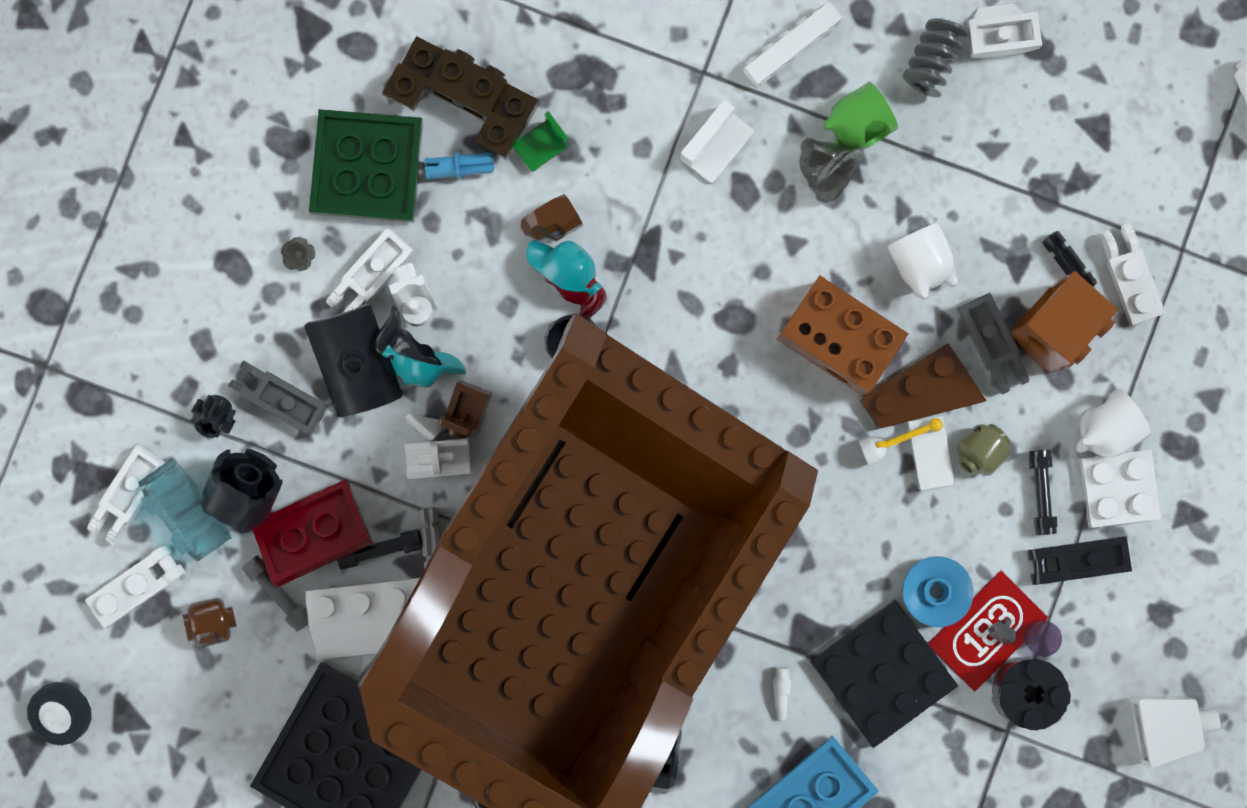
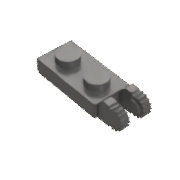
(992, 340)
(282, 399)

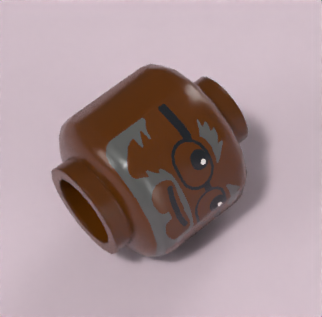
(209, 622)

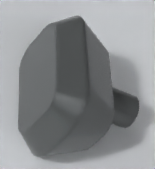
(1003, 632)

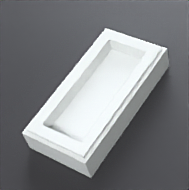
(931, 456)

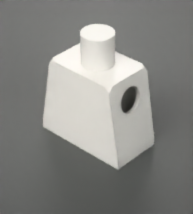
(1170, 727)

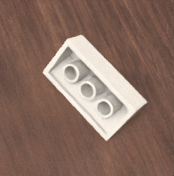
(355, 617)

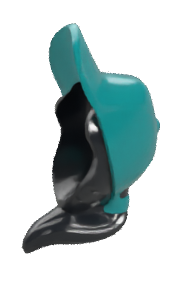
(411, 360)

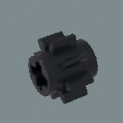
(213, 416)

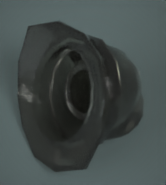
(828, 167)

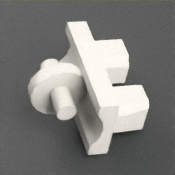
(412, 295)
(437, 459)

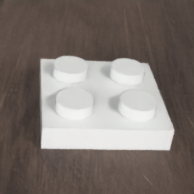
(1120, 489)

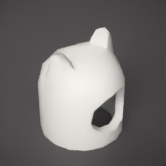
(924, 260)
(1112, 426)

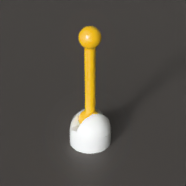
(876, 448)

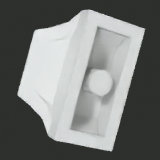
(1003, 31)

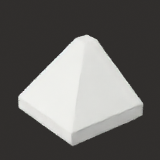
(426, 426)

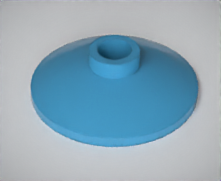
(955, 596)

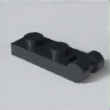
(1081, 560)

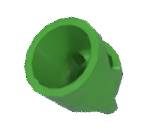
(861, 118)

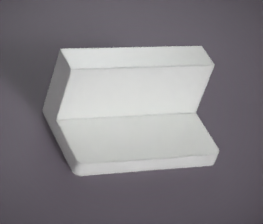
(716, 143)

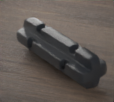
(1066, 257)

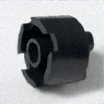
(241, 489)
(1050, 697)

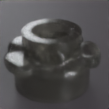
(291, 247)

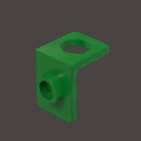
(542, 143)

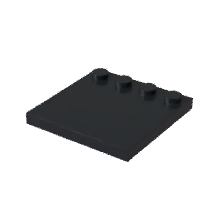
(328, 753)

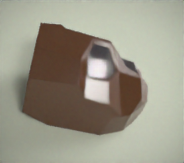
(552, 220)

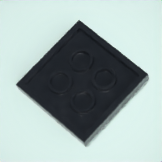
(884, 673)

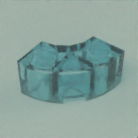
(178, 503)

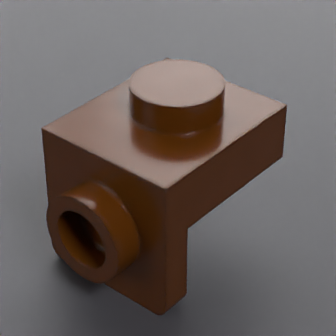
(465, 410)

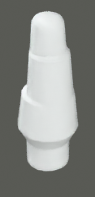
(781, 690)

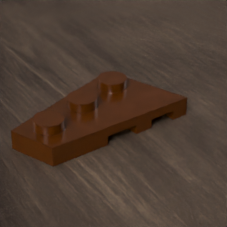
(925, 389)

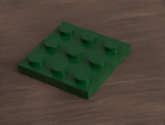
(366, 165)

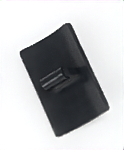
(349, 362)

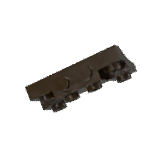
(466, 86)

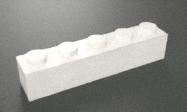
(792, 44)

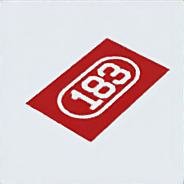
(967, 643)

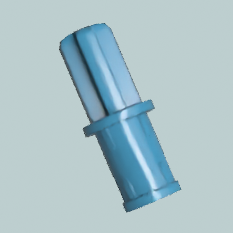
(459, 165)

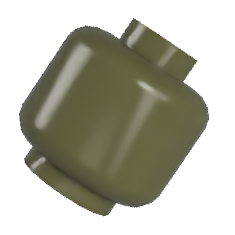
(983, 450)

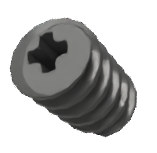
(932, 55)

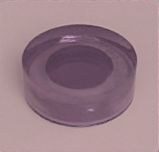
(1043, 638)

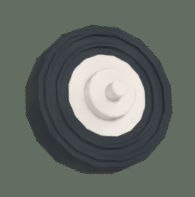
(59, 713)

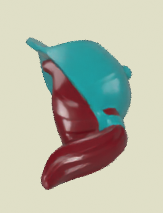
(570, 272)

